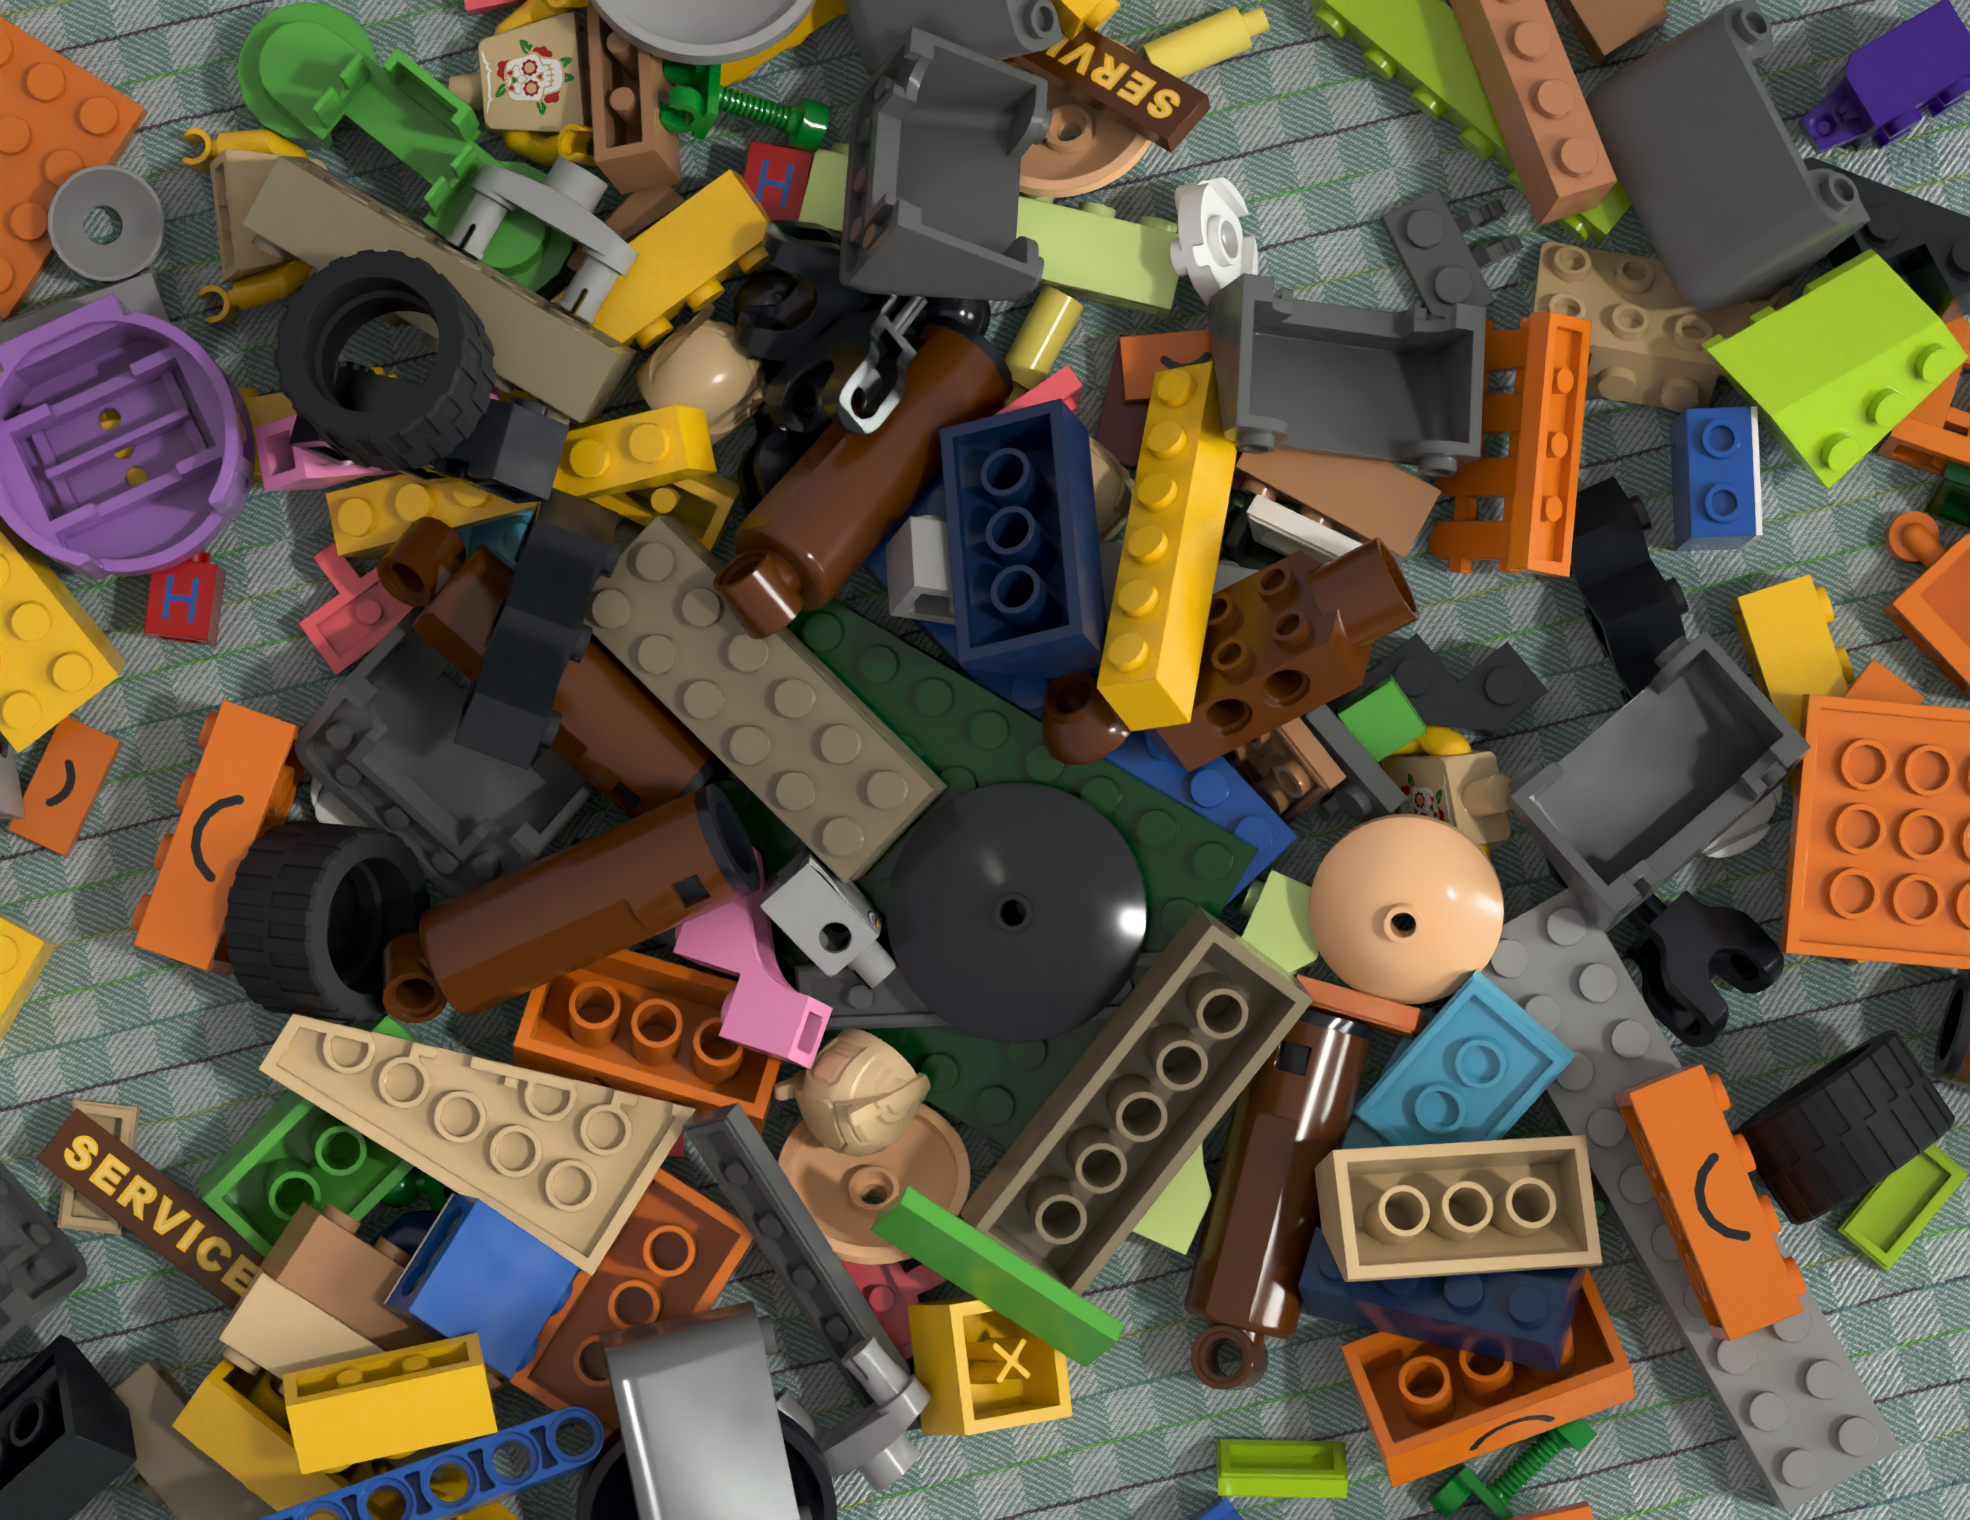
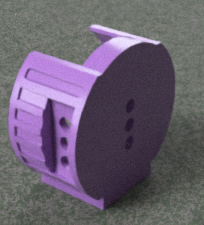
(60, 465)

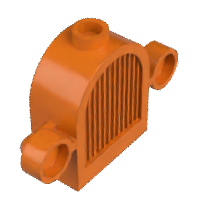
(1937, 602)

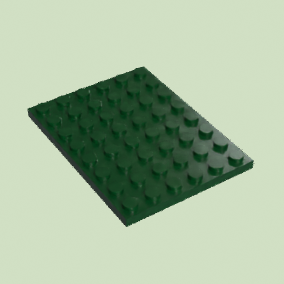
(969, 743)

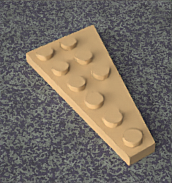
(526, 1142)

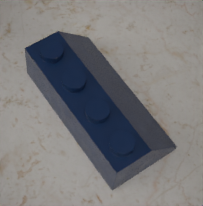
(1024, 543)
(1495, 1315)

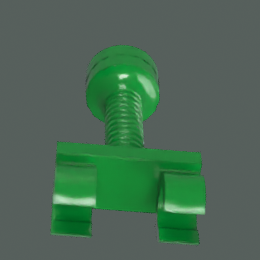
(699, 107)
(1464, 1482)

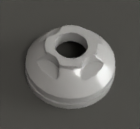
(138, 213)

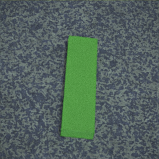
(997, 1277)

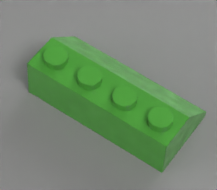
(298, 1157)

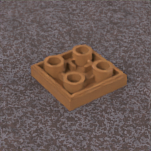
(1287, 768)

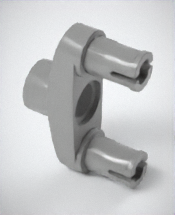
(561, 203)
(874, 1436)

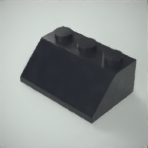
(60, 1436)

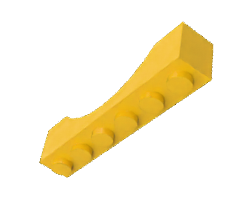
(595, 462)

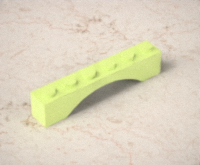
(1283, 933)

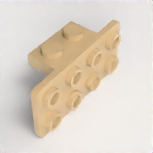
(1641, 329)

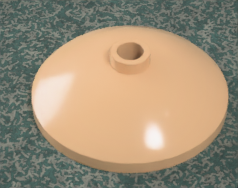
(1077, 166)
(1414, 869)
(836, 1184)

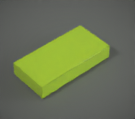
(1901, 1206)
(1281, 1468)

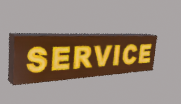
(1121, 86)
(152, 1207)

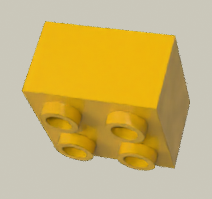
(983, 1369)

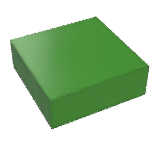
(1382, 718)

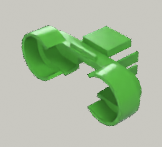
(316, 64)

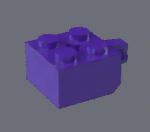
(1893, 81)

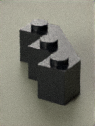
(1914, 240)
(507, 455)
(1624, 594)
(538, 629)
(1475, 705)

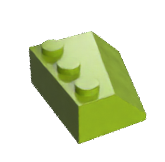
(1839, 364)

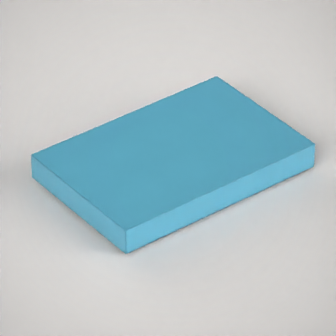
(1465, 1072)

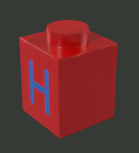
(778, 178)
(186, 602)

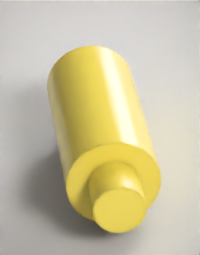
(1206, 41)
(1040, 339)

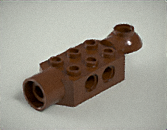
(1267, 657)

